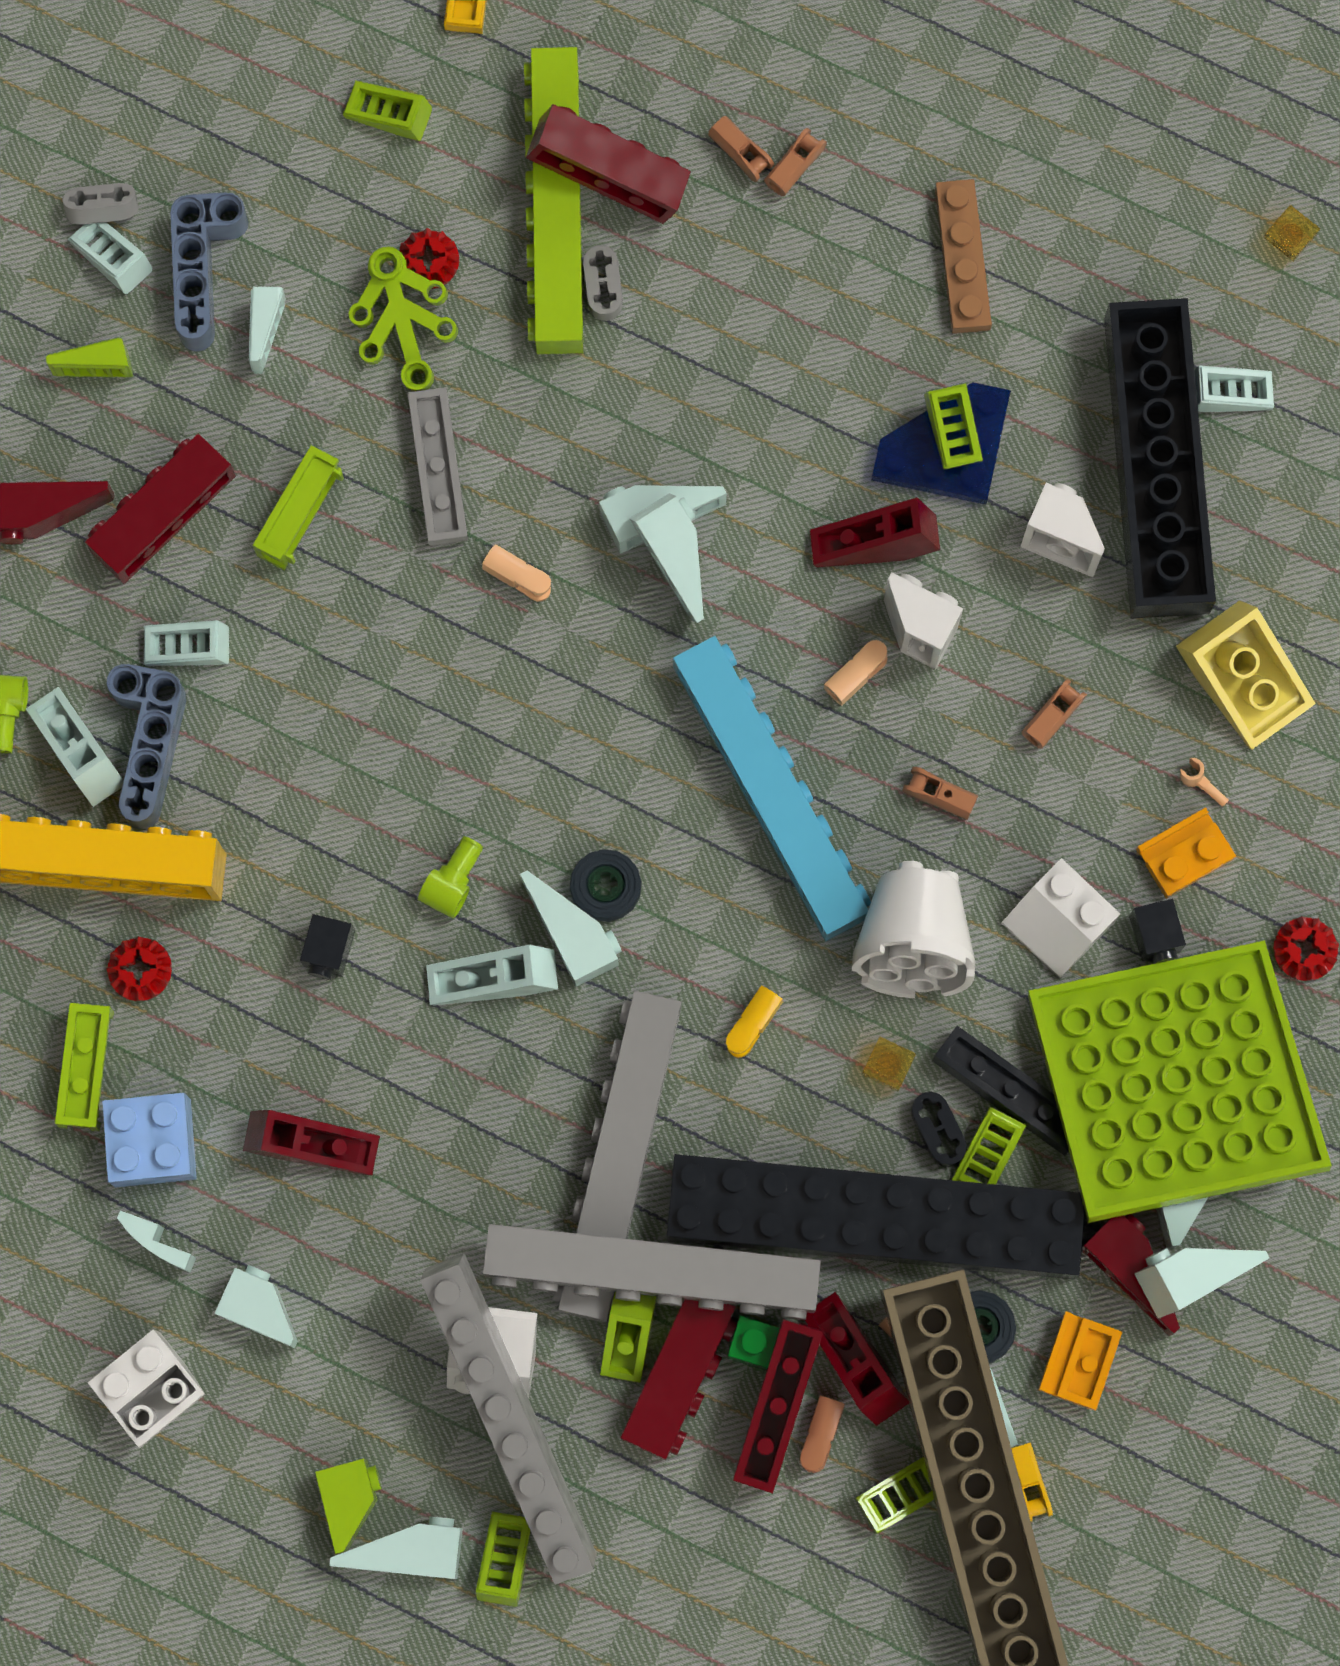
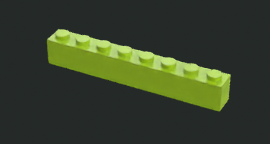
(554, 214)

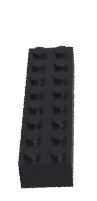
(1159, 458)

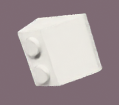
(1064, 530)
(1060, 918)
(519, 1336)

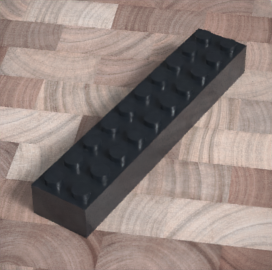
(876, 1217)

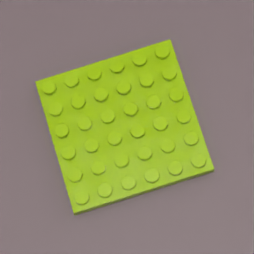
(1178, 1081)

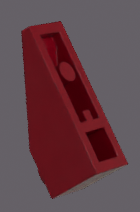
(40, 507)
(877, 536)
(310, 1142)
(1120, 1253)
(857, 1361)

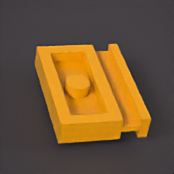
(1186, 853)
(1080, 1361)

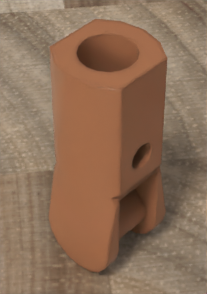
(737, 145)
(792, 164)
(1050, 717)
(947, 796)
(821, 1434)

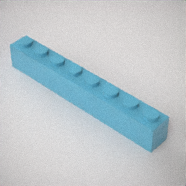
(770, 787)

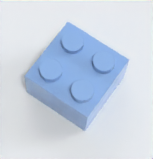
(149, 1140)

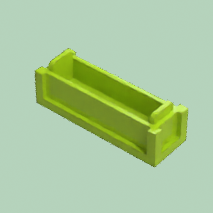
(297, 507)
(83, 1066)

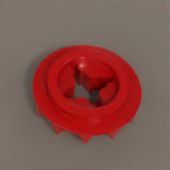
(442, 268)
(1288, 954)
(152, 981)

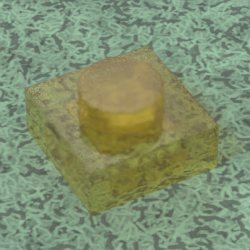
(1291, 233)
(888, 1064)

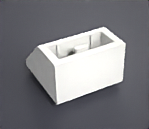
(921, 619)
(147, 1387)

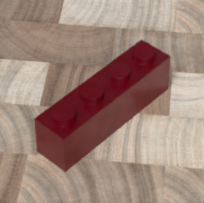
(608, 163)
(160, 507)
(676, 1378)
(778, 1405)

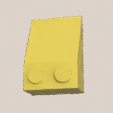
(1246, 673)

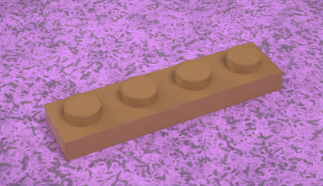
(963, 256)

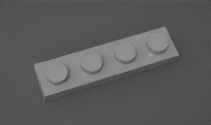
(437, 466)

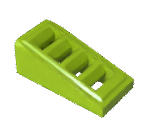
(411, 117)
(99, 359)
(964, 408)
(1003, 1121)
(872, 1513)
(497, 1594)

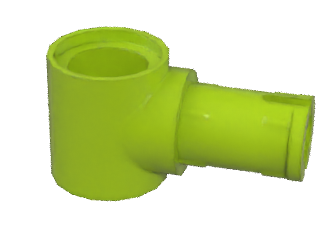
(12, 701)
(448, 888)

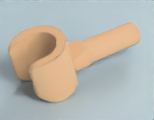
(1202, 782)

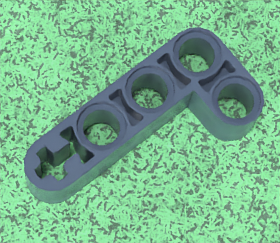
(199, 271)
(144, 748)

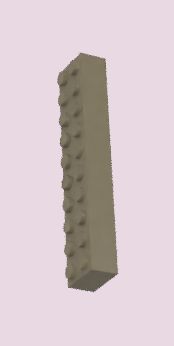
(973, 1473)

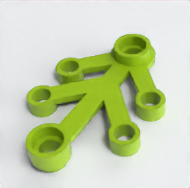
(400, 313)

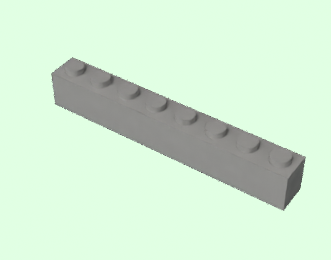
(623, 1134)
(651, 1269)
(509, 1418)

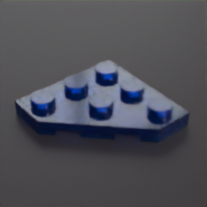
(912, 458)

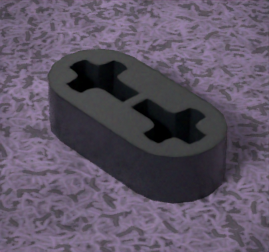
(930, 1134)

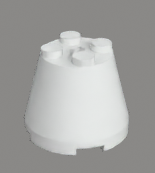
(915, 935)

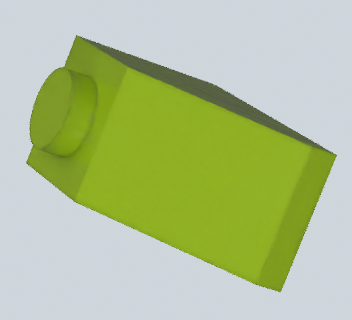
(627, 1338)
(348, 1499)

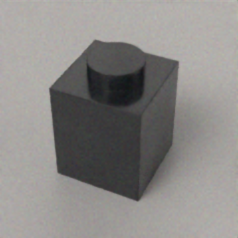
(1157, 931)
(327, 947)

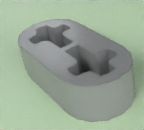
(100, 203)
(611, 282)

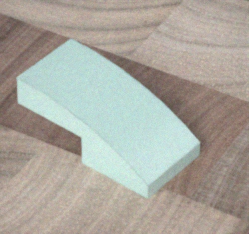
(149, 1235)

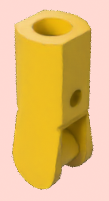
(753, 1022)
(1030, 1476)

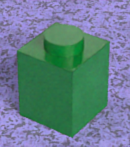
(753, 1343)

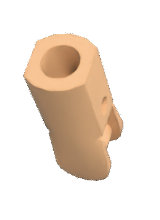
(517, 574)
(857, 671)

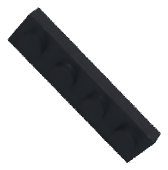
(1003, 1086)

